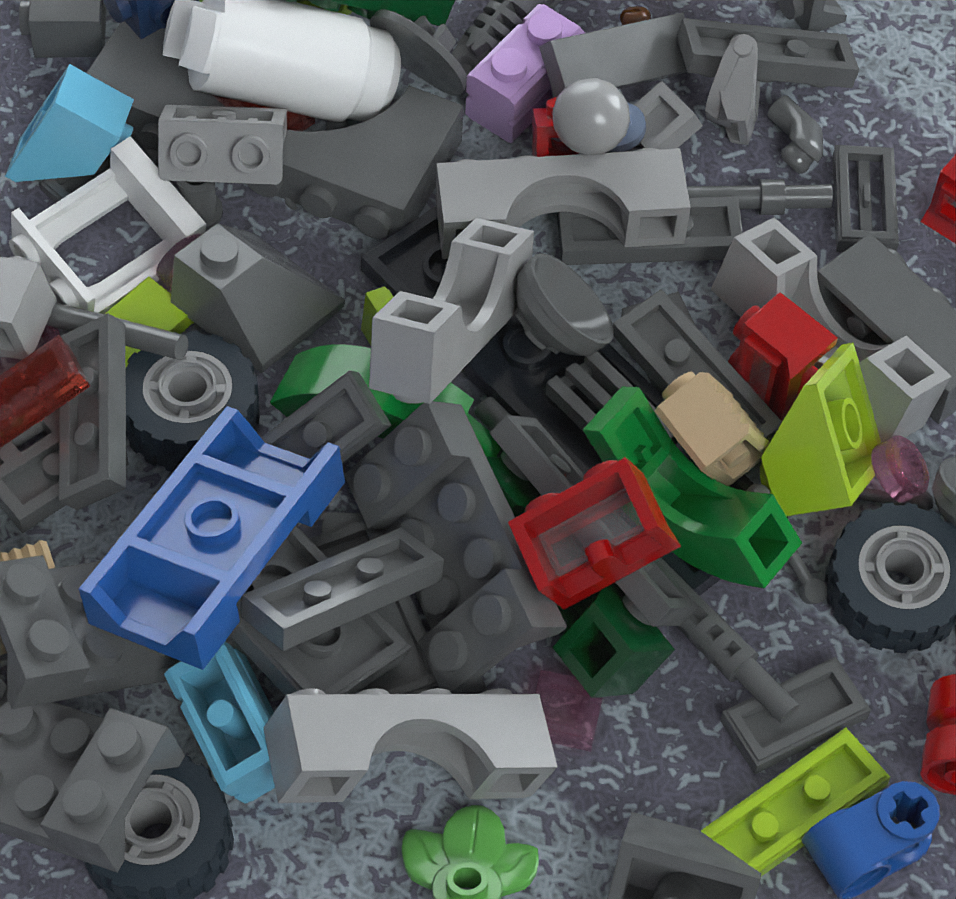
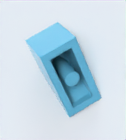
(72, 130)

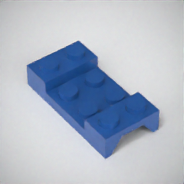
(207, 539)

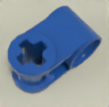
(864, 844)

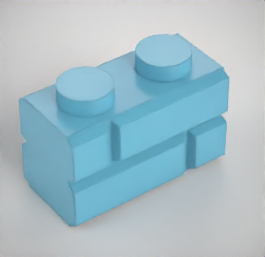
(227, 719)

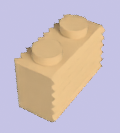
(711, 427)

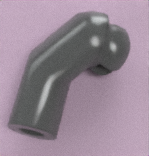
(802, 130)

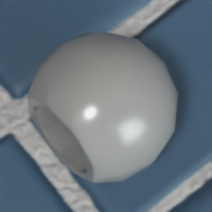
(591, 116)

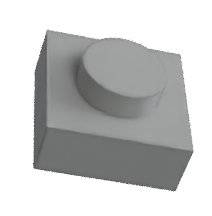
(667, 119)

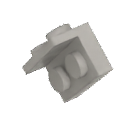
(221, 144)

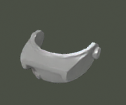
(735, 90)

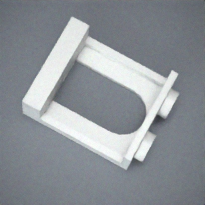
(129, 178)

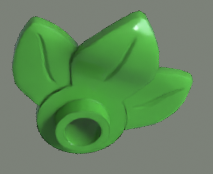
(469, 855)

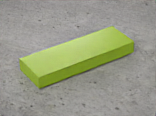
(776, 817)

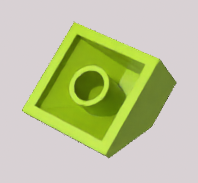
(824, 441)

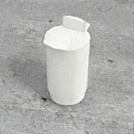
(285, 56)

